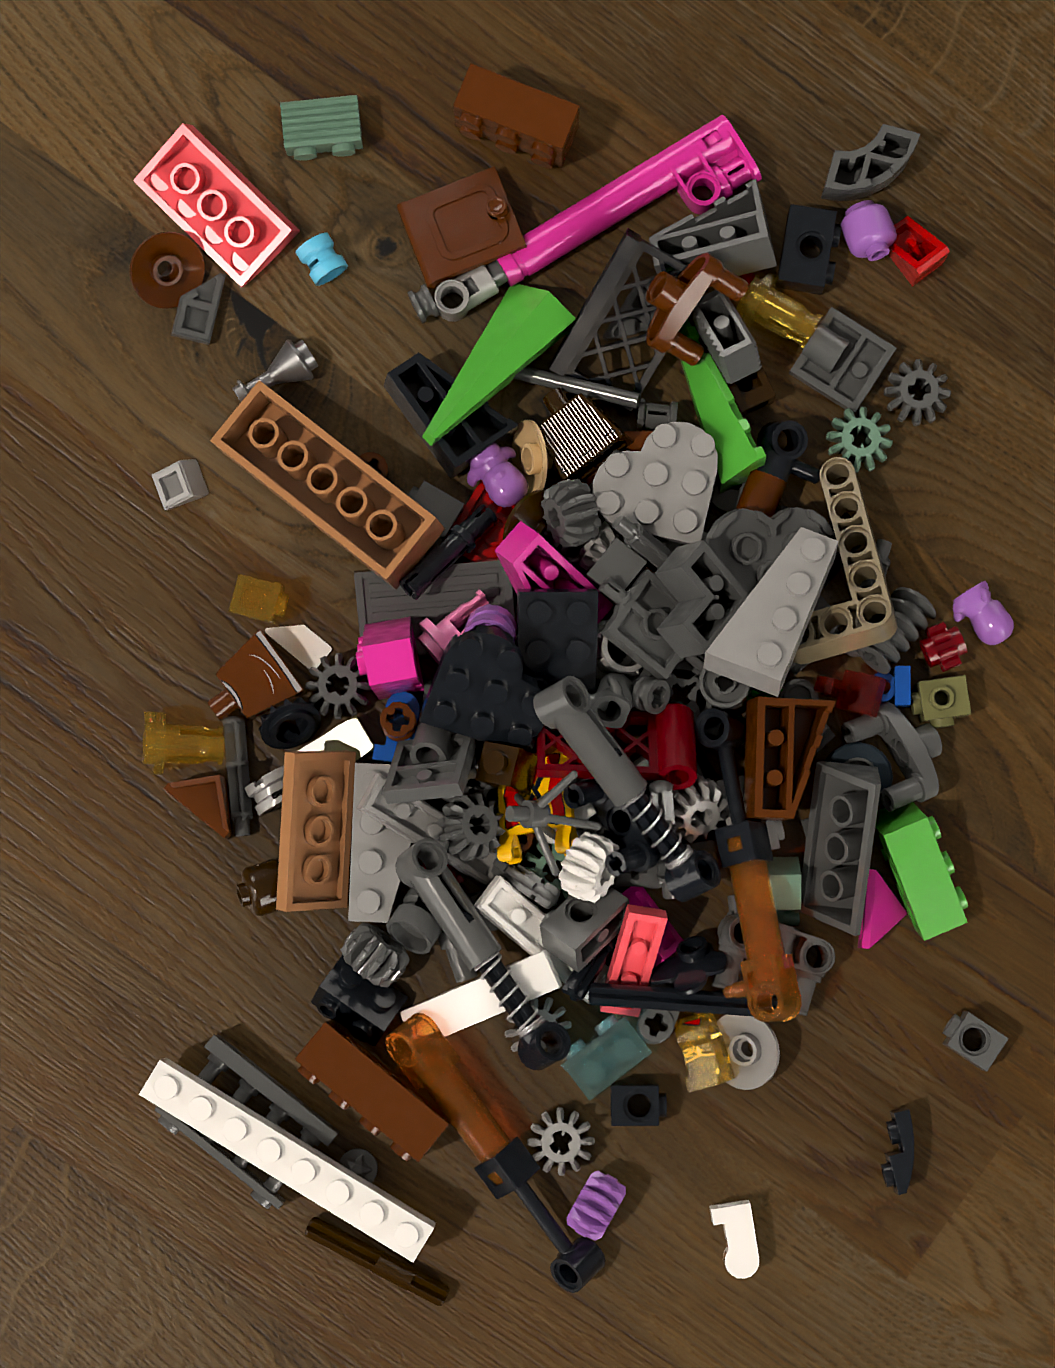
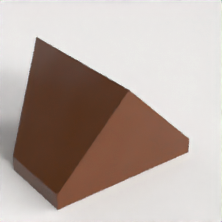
(206, 799)

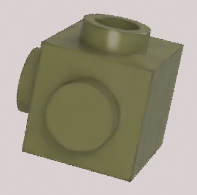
(941, 701)

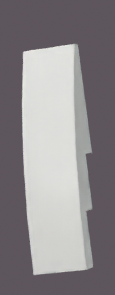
(473, 1002)

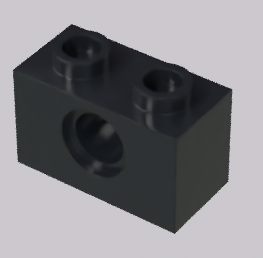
(808, 226)

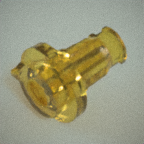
(776, 311)
(179, 743)

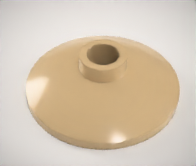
(531, 455)

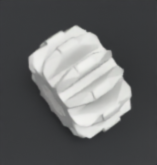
(585, 869)

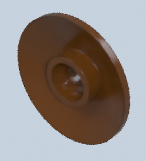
(183, 273)

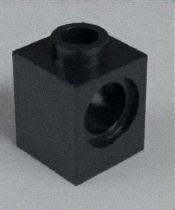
(619, 1098)

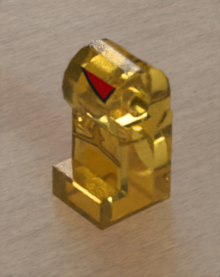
(703, 1051)

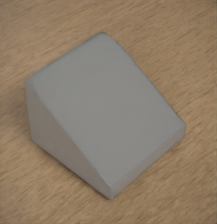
(180, 483)

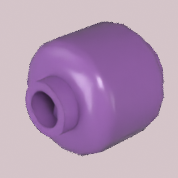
(868, 230)

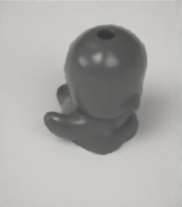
(613, 699)

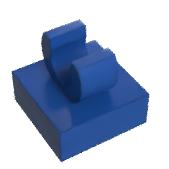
(899, 686)

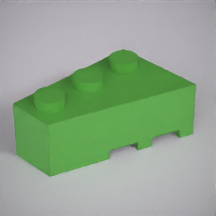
(921, 870)

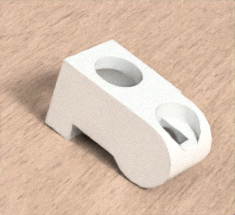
(741, 1253)

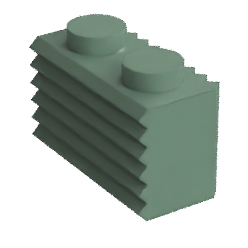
(321, 127)

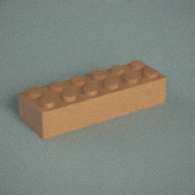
(328, 484)

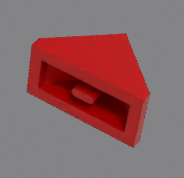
(916, 251)

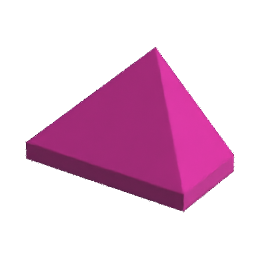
(880, 912)

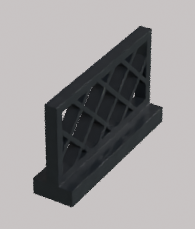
(597, 306)

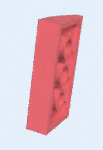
(216, 204)

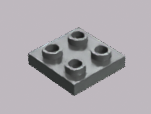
(842, 360)
(429, 766)

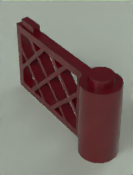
(669, 750)

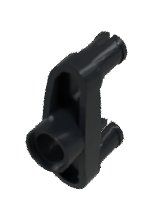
(634, 847)

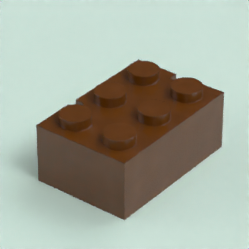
(515, 117)

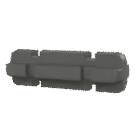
(527, 883)

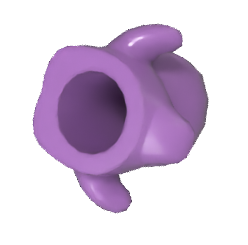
(500, 478)
(987, 616)

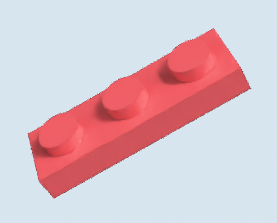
(635, 951)

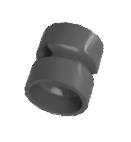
(722, 691)
(413, 925)

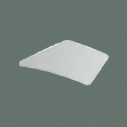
(300, 643)

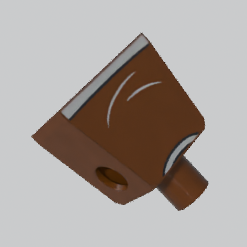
(254, 680)

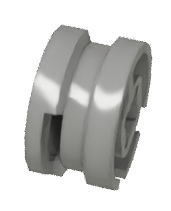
(266, 790)

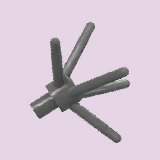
(537, 815)

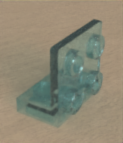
(605, 1056)

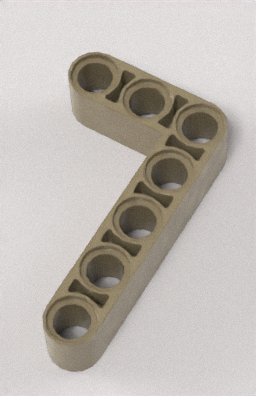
(857, 568)

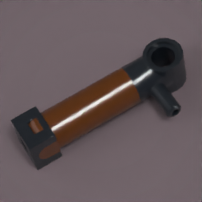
(767, 483)

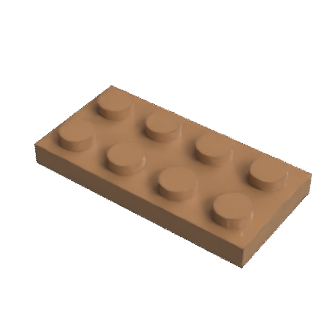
(315, 830)

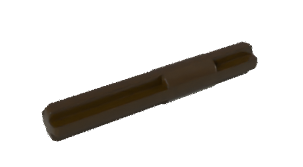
(377, 1261)

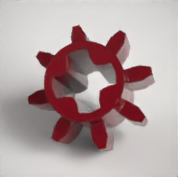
(943, 646)

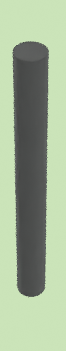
(578, 386)

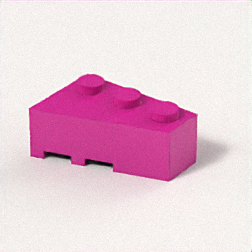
(537, 565)
(390, 658)

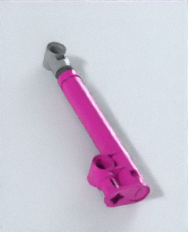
(706, 157)

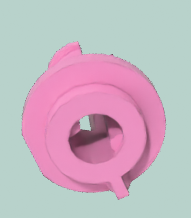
(438, 636)

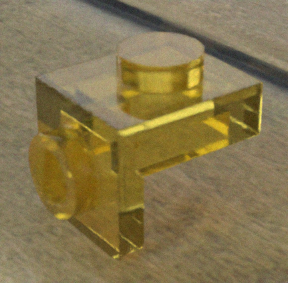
(258, 599)

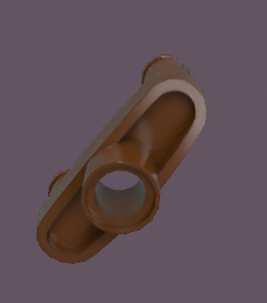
(678, 298)

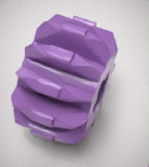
(596, 1205)

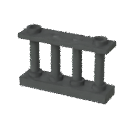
(283, 1107)

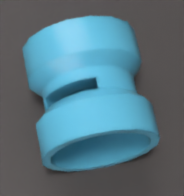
(321, 259)

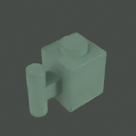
(786, 888)

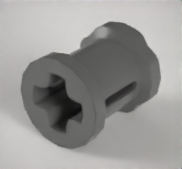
(652, 415)

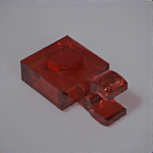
(855, 693)

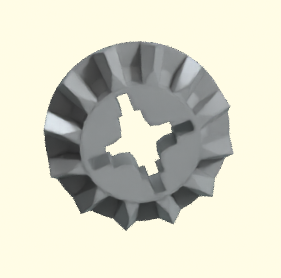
(597, 546)

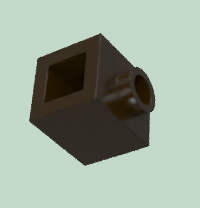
(506, 767)

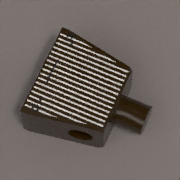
(579, 435)

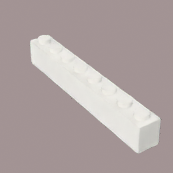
(288, 1159)

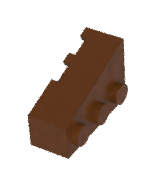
(779, 753)

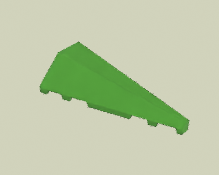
(517, 334)
(721, 419)

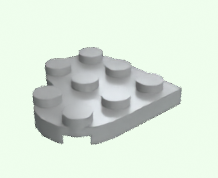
(663, 484)

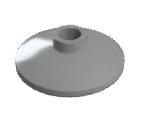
(750, 1069)

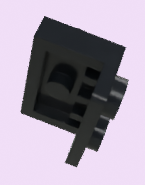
(357, 1002)

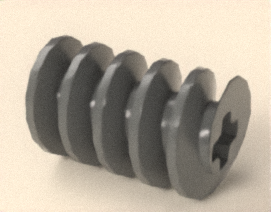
(911, 614)

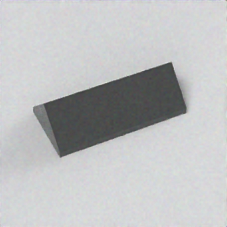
(839, 844)

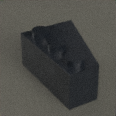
(418, 391)

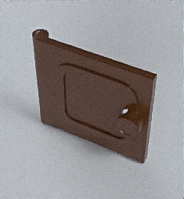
(454, 229)

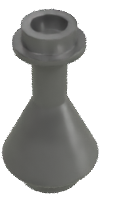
(290, 365)

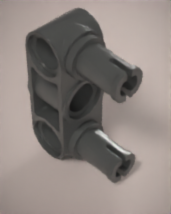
(793, 942)

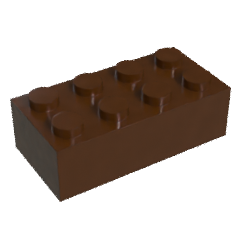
(372, 1090)

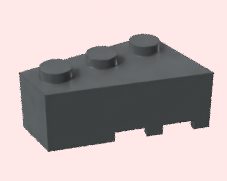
(731, 231)

